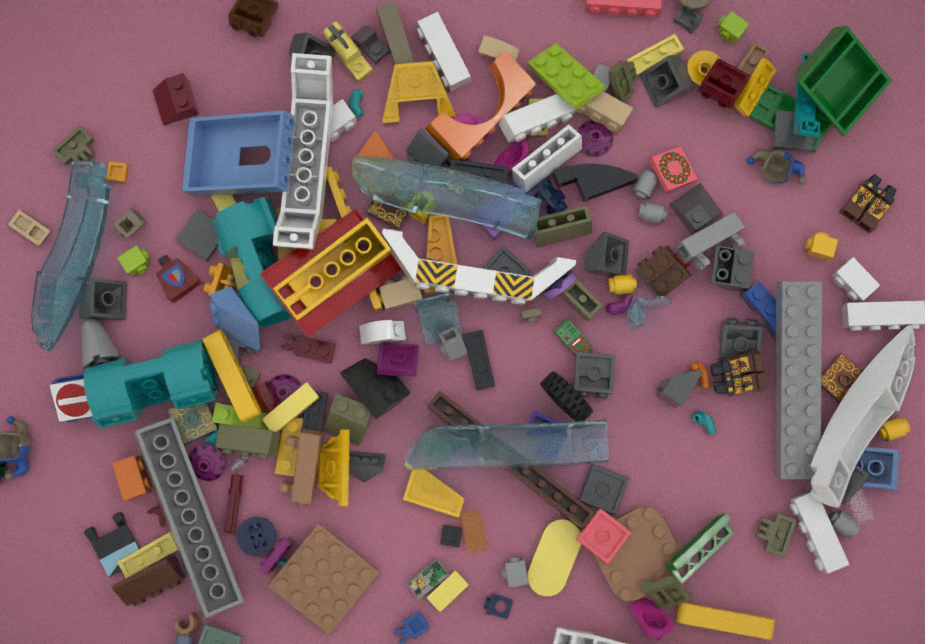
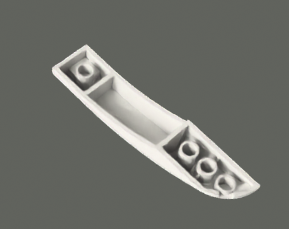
(860, 415)

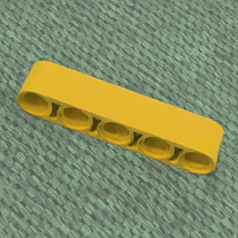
(232, 376)
(725, 620)

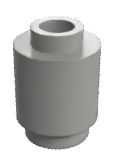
(645, 185)
(652, 212)
(844, 524)

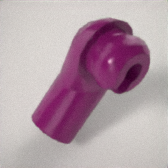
(619, 307)

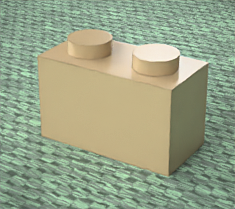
(399, 293)

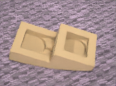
(494, 48)
(29, 227)

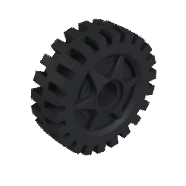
(566, 397)

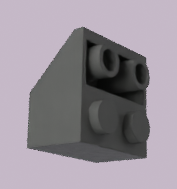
(732, 268)

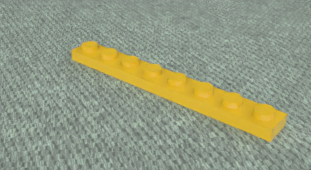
(339, 196)

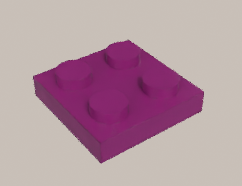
(397, 359)
(280, 548)

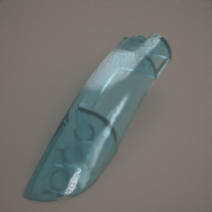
(447, 193)
(73, 254)
(511, 446)

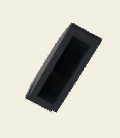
(594, 179)

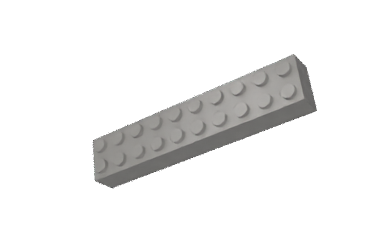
(797, 378)
(188, 517)

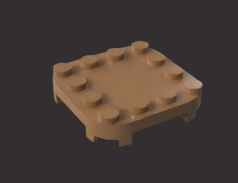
(641, 555)

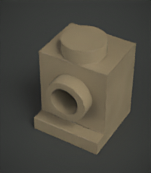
(121, 224)

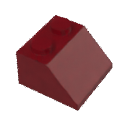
(175, 99)

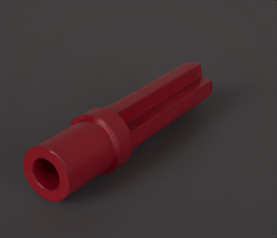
(233, 503)

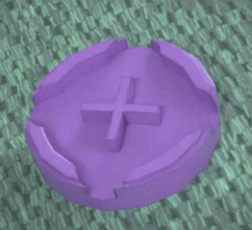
(559, 285)

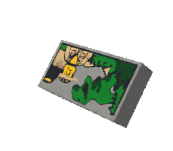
(428, 579)

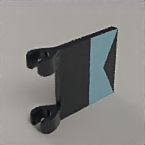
(113, 545)

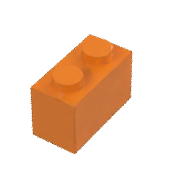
(132, 477)

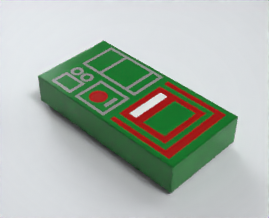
(572, 338)

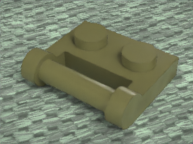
(672, 590)

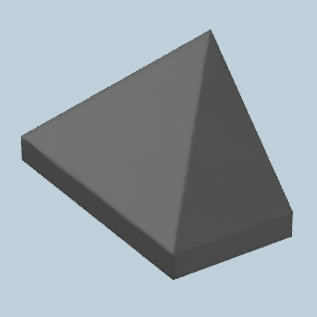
(365, 464)

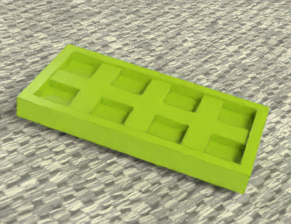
(566, 76)

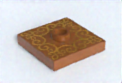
(839, 377)

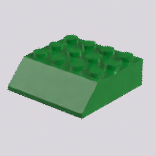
(842, 78)

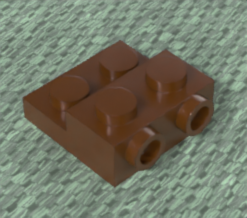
(252, 16)
(663, 271)

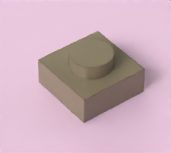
(531, 315)

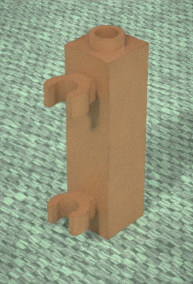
(306, 466)

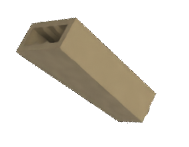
(394, 33)

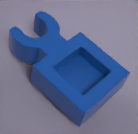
(414, 626)

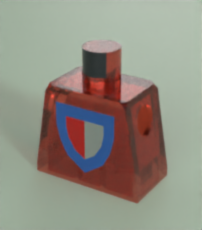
(176, 278)

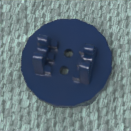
(552, 196)
(258, 545)

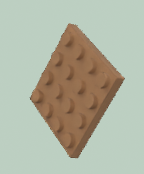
(323, 578)

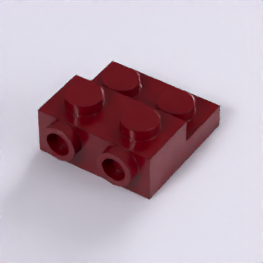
(723, 83)

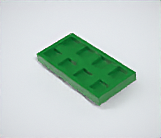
(773, 100)

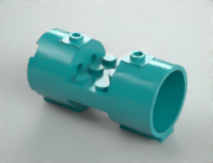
(247, 234)
(122, 388)

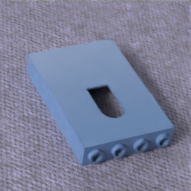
(216, 147)

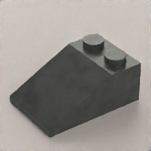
(376, 391)

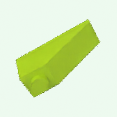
(227, 415)

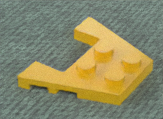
(415, 82)

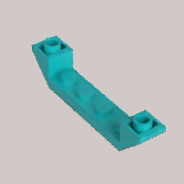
(805, 112)

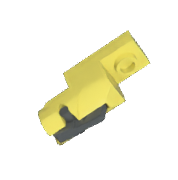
(347, 51)

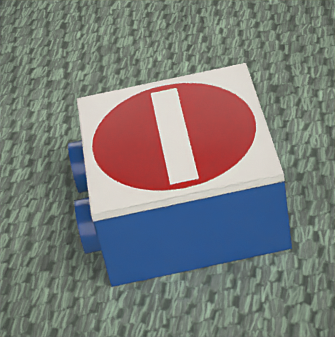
(70, 398)

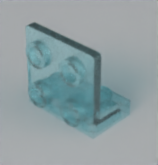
(637, 309)
(436, 316)

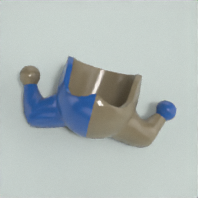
(778, 166)
(15, 448)

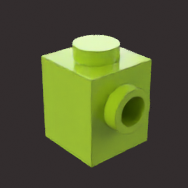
(732, 27)
(135, 261)

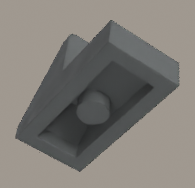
(370, 44)
(237, 348)

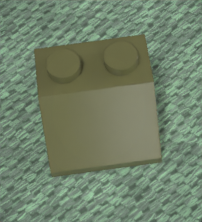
(348, 415)

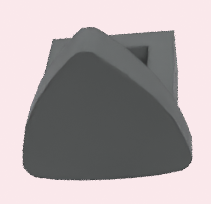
(688, 19)

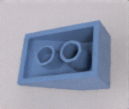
(234, 318)
(883, 468)

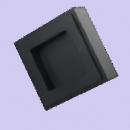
(451, 536)

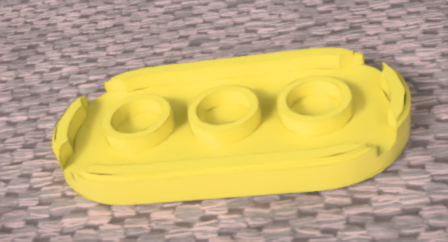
(554, 558)

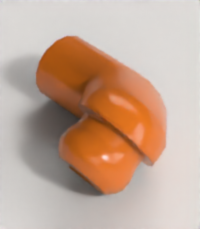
(704, 378)

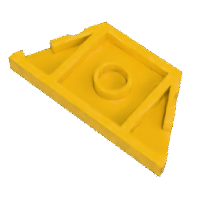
(334, 468)

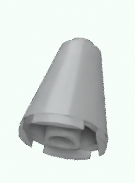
(96, 344)

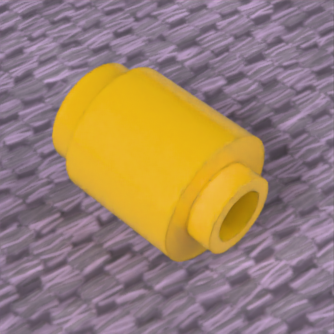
(622, 284)
(894, 429)

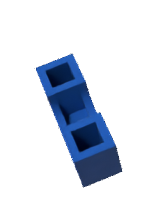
(761, 300)

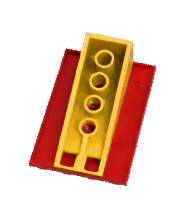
(333, 276)

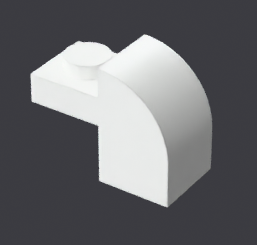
(382, 331)

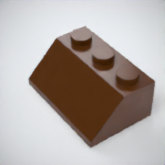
(149, 582)

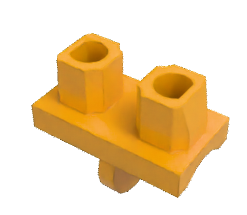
(222, 278)

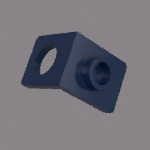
(491, 602)

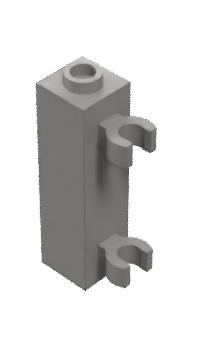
(708, 238)

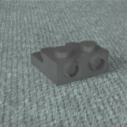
(739, 336)
(594, 374)

